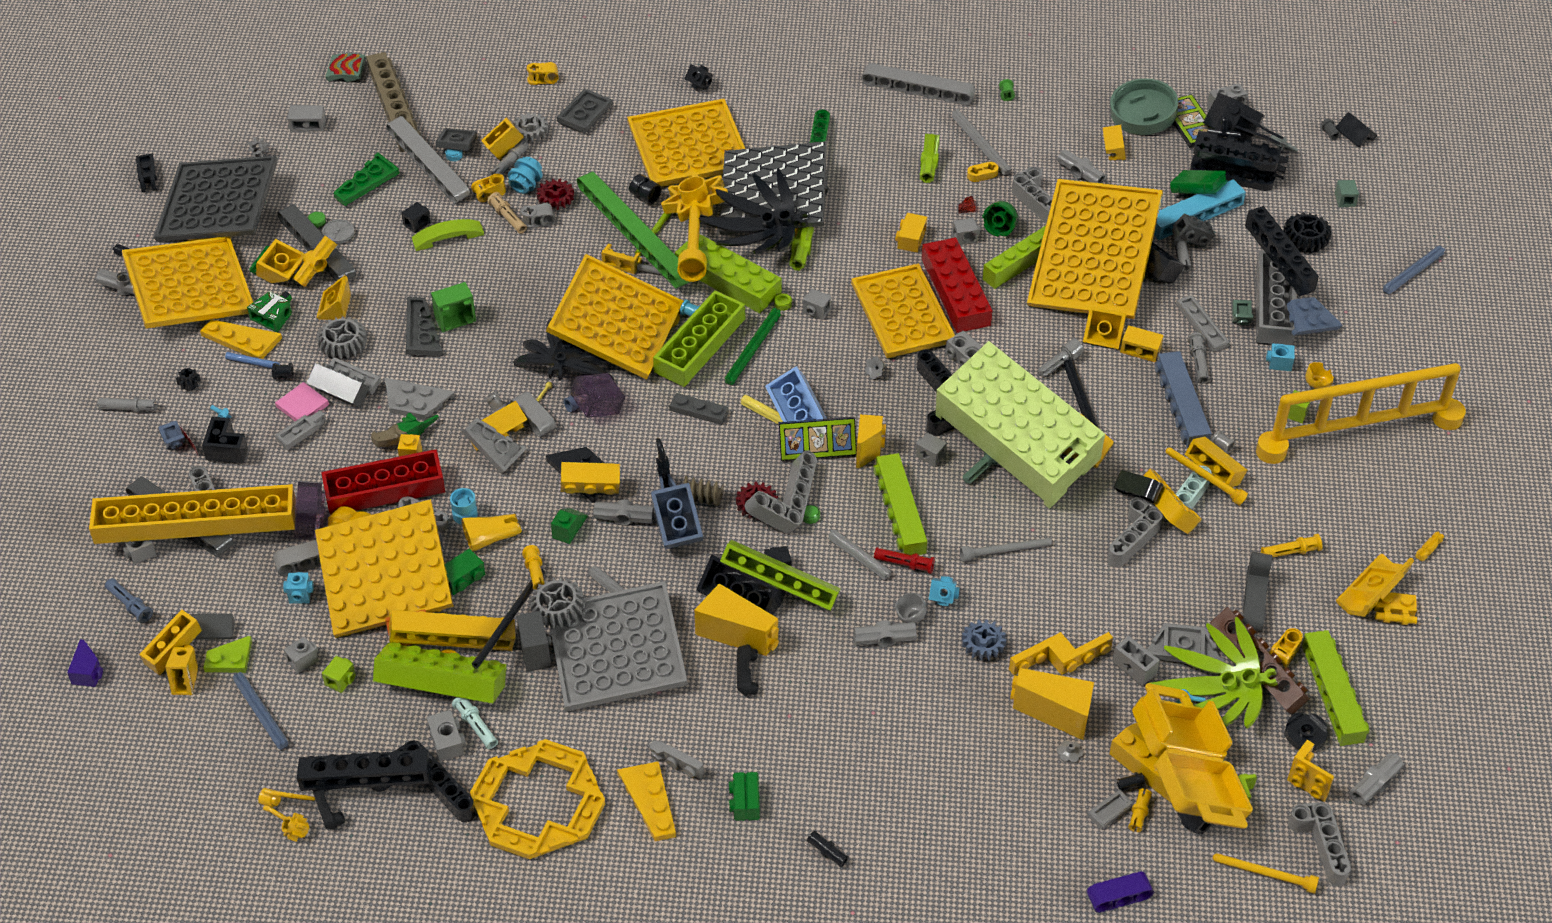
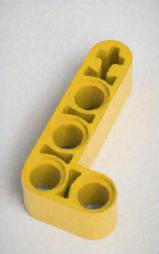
(1173, 507)

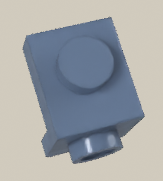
(172, 435)

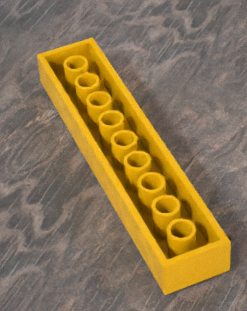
(192, 514)

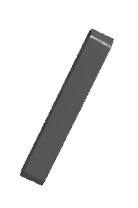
(310, 237)
(214, 544)

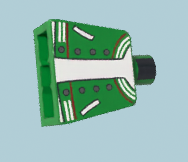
(271, 310)

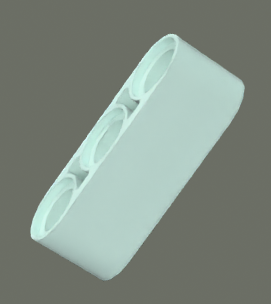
(1193, 489)

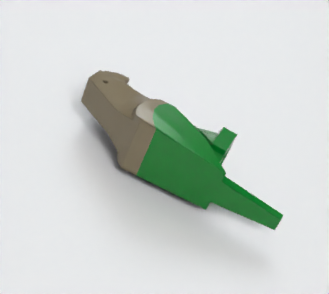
(408, 426)

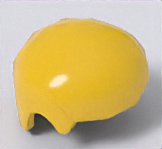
(1317, 376)

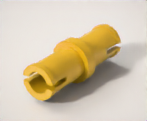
(1140, 810)

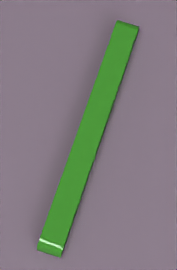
(631, 227)

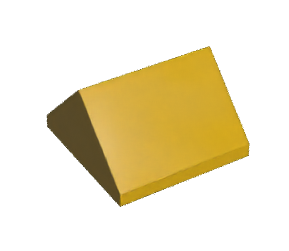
(335, 300)
(1104, 327)

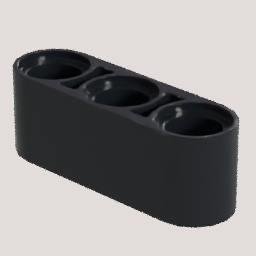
(1138, 486)

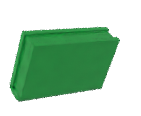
(1198, 182)

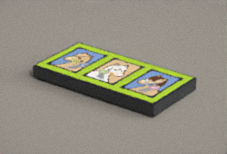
(1190, 119)
(821, 436)

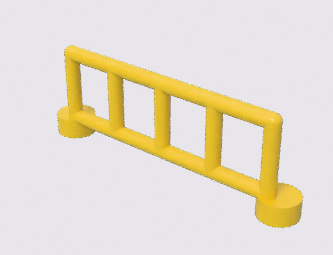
(1446, 411)

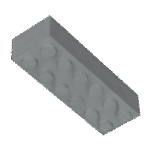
(1272, 297)

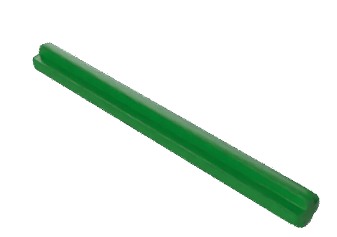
(752, 346)

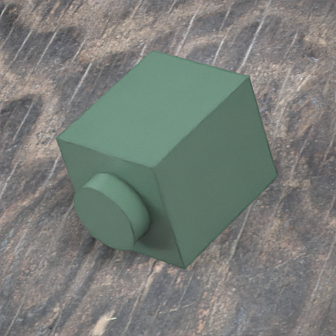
(1346, 193)

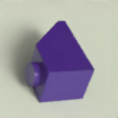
(84, 667)

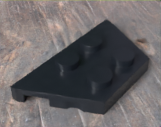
(579, 455)

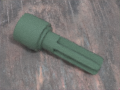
(979, 468)

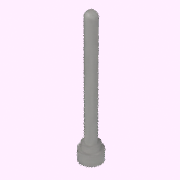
(968, 553)

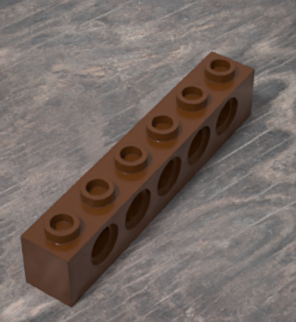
(1296, 695)

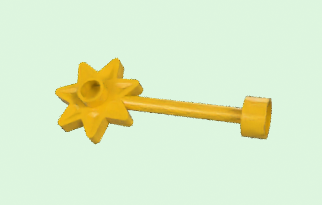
(690, 200)

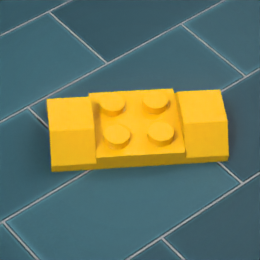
(1372, 585)

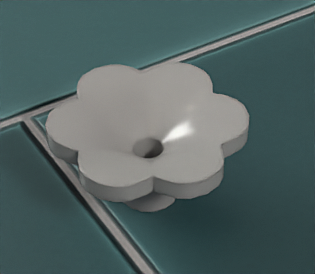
(875, 367)
(1070, 752)

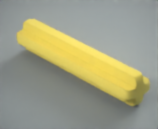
(761, 408)

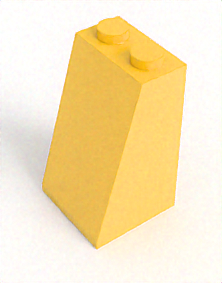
(735, 621)
(1053, 700)

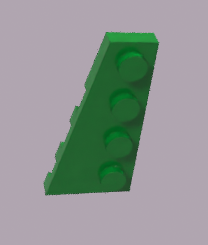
(370, 177)

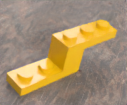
(1061, 653)

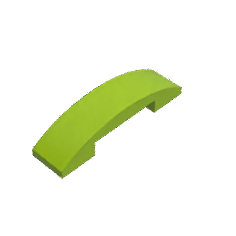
(445, 230)

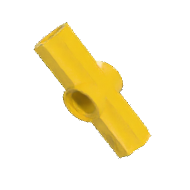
(314, 261)

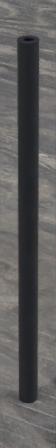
(503, 625)

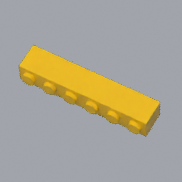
(448, 630)

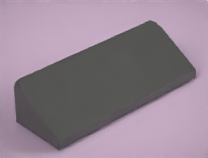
(214, 625)

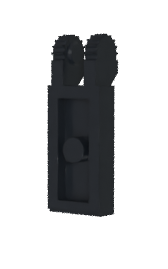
(146, 171)

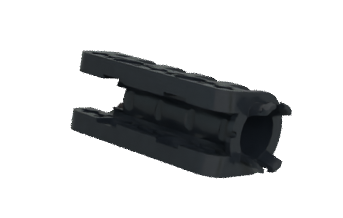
(1239, 160)

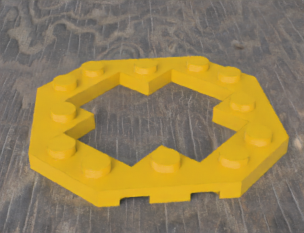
(553, 834)

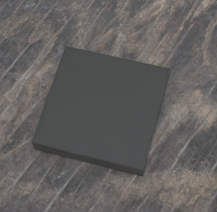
(456, 139)

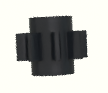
(188, 379)

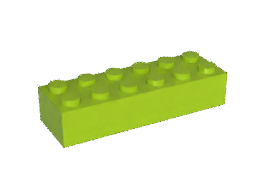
(737, 276)
(699, 338)
(439, 672)

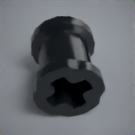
(282, 371)

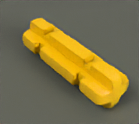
(1429, 546)

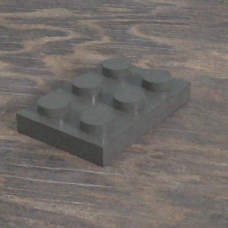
(584, 110)

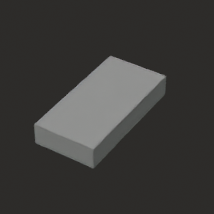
(1110, 809)

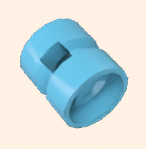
(463, 504)

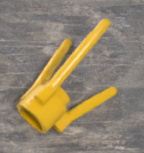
(272, 798)

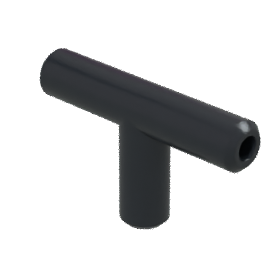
(1224, 132)

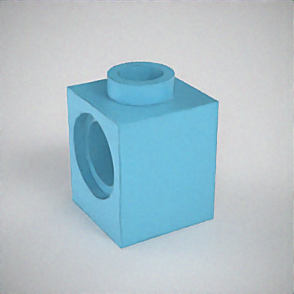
(1281, 357)

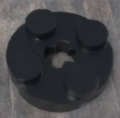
(1313, 722)

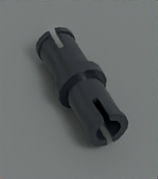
(827, 849)

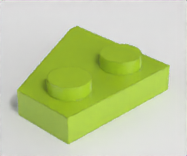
(229, 657)

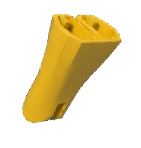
(487, 530)

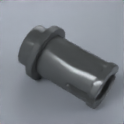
(1328, 126)

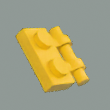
(1397, 604)

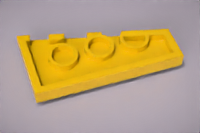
(243, 339)
(650, 798)

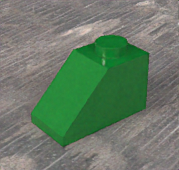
(567, 524)

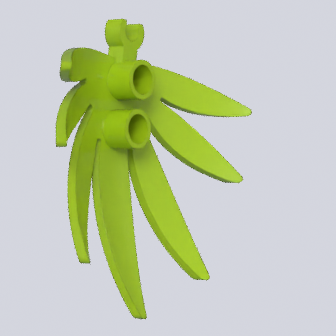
(1238, 682)

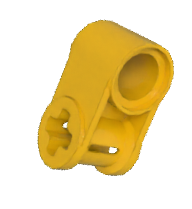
(544, 73)
(489, 185)
(1286, 648)

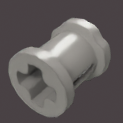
(494, 401)
(1223, 441)

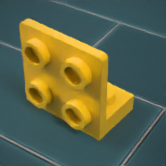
(1308, 775)

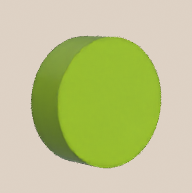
(783, 301)

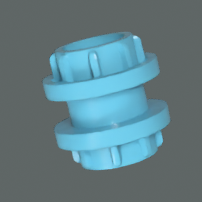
(525, 175)

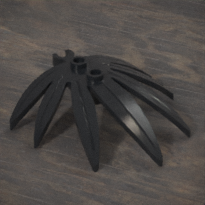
(771, 223)
(561, 356)

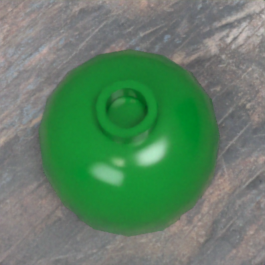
(1000, 218)

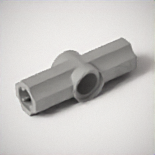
(1081, 167)
(115, 280)
(624, 512)
(885, 633)
(1376, 779)

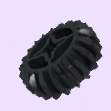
(1308, 232)

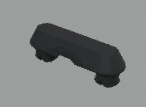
(744, 656)
(330, 819)

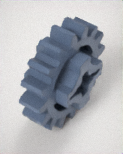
(983, 639)

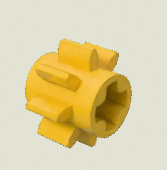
(295, 827)

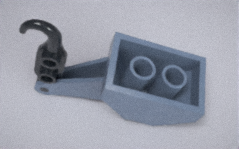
(674, 507)

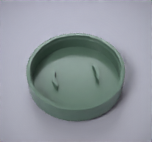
(1144, 106)

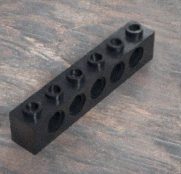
(1281, 251)
(364, 770)

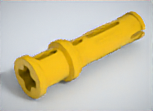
(1299, 546)
(533, 563)

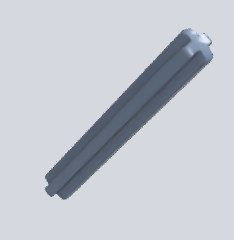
(1414, 269)
(260, 711)

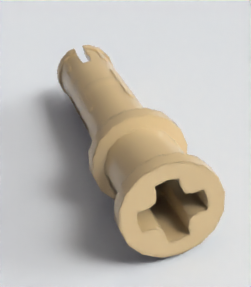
(503, 208)

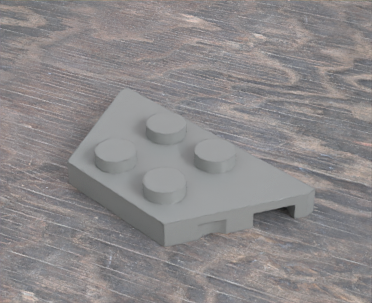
(415, 398)
(1184, 637)

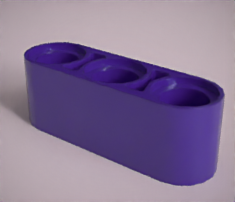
(1120, 892)

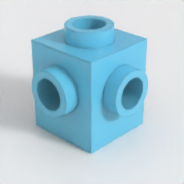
(298, 587)
(938, 595)

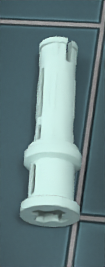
(471, 715)

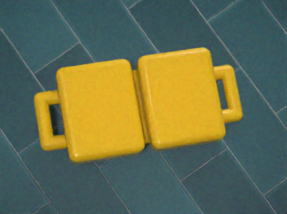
(1191, 756)

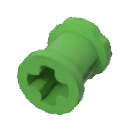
(1007, 92)

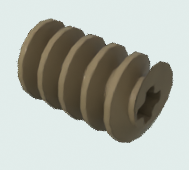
(705, 492)

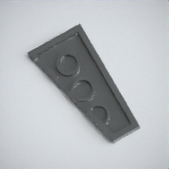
(420, 330)

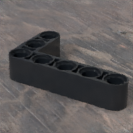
(935, 374)
(444, 788)

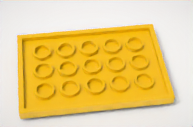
(902, 310)

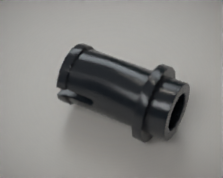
(1131, 782)

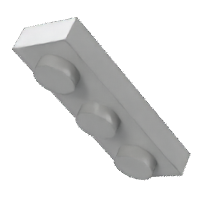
(370, 379)

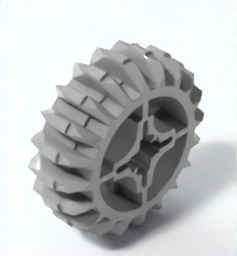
(341, 338)
(555, 596)

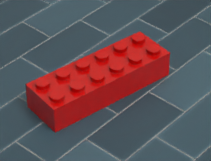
(956, 285)
(384, 481)

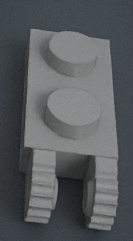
(676, 758)

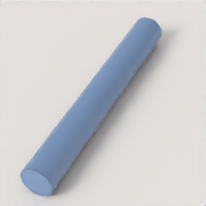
(250, 360)

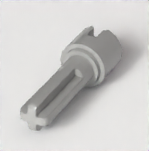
(1070, 350)

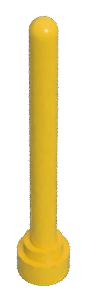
(1237, 495)
(1308, 882)

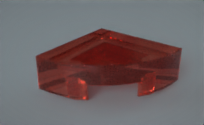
(967, 205)

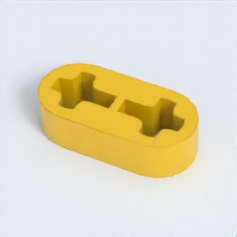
(982, 171)

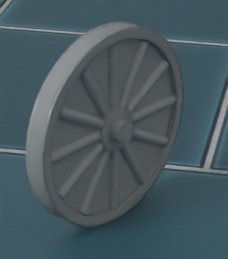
(338, 230)

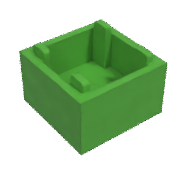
(453, 306)

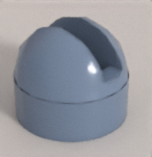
(570, 404)

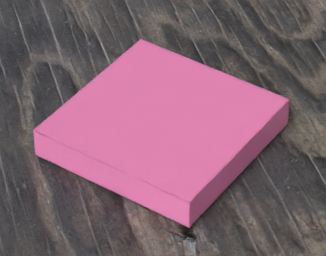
(301, 402)

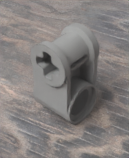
(539, 215)

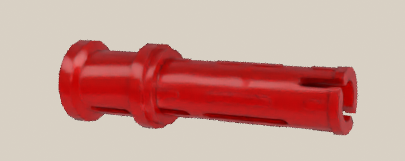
(914, 563)

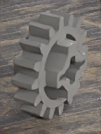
(530, 126)

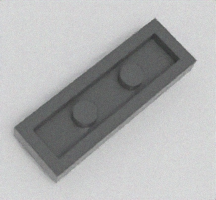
(698, 408)

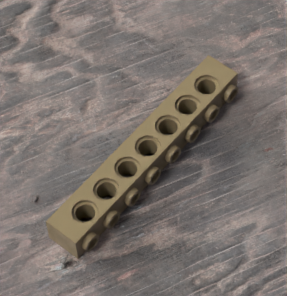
(389, 89)

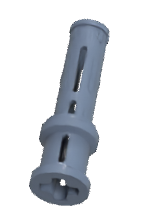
(139, 608)

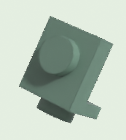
(1242, 312)

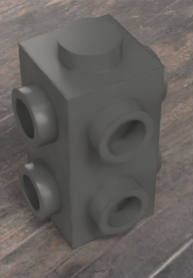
(1194, 230)

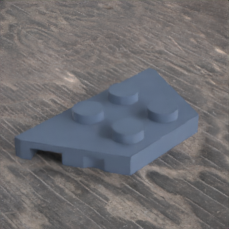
(1311, 317)

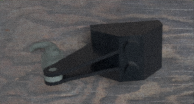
(1243, 120)

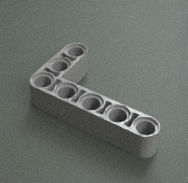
(789, 513)

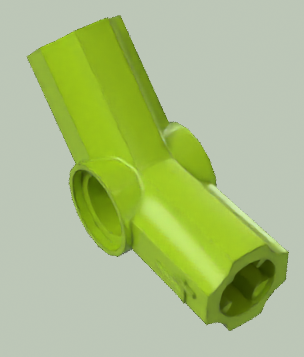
(929, 158)

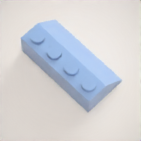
(794, 397)

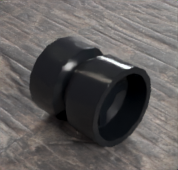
(645, 189)

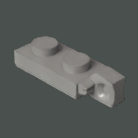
(300, 429)

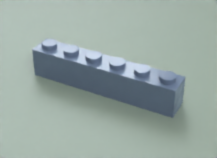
(1182, 397)

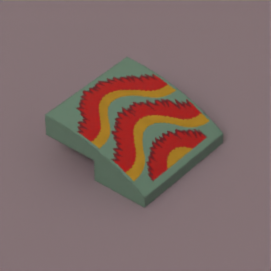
(346, 66)

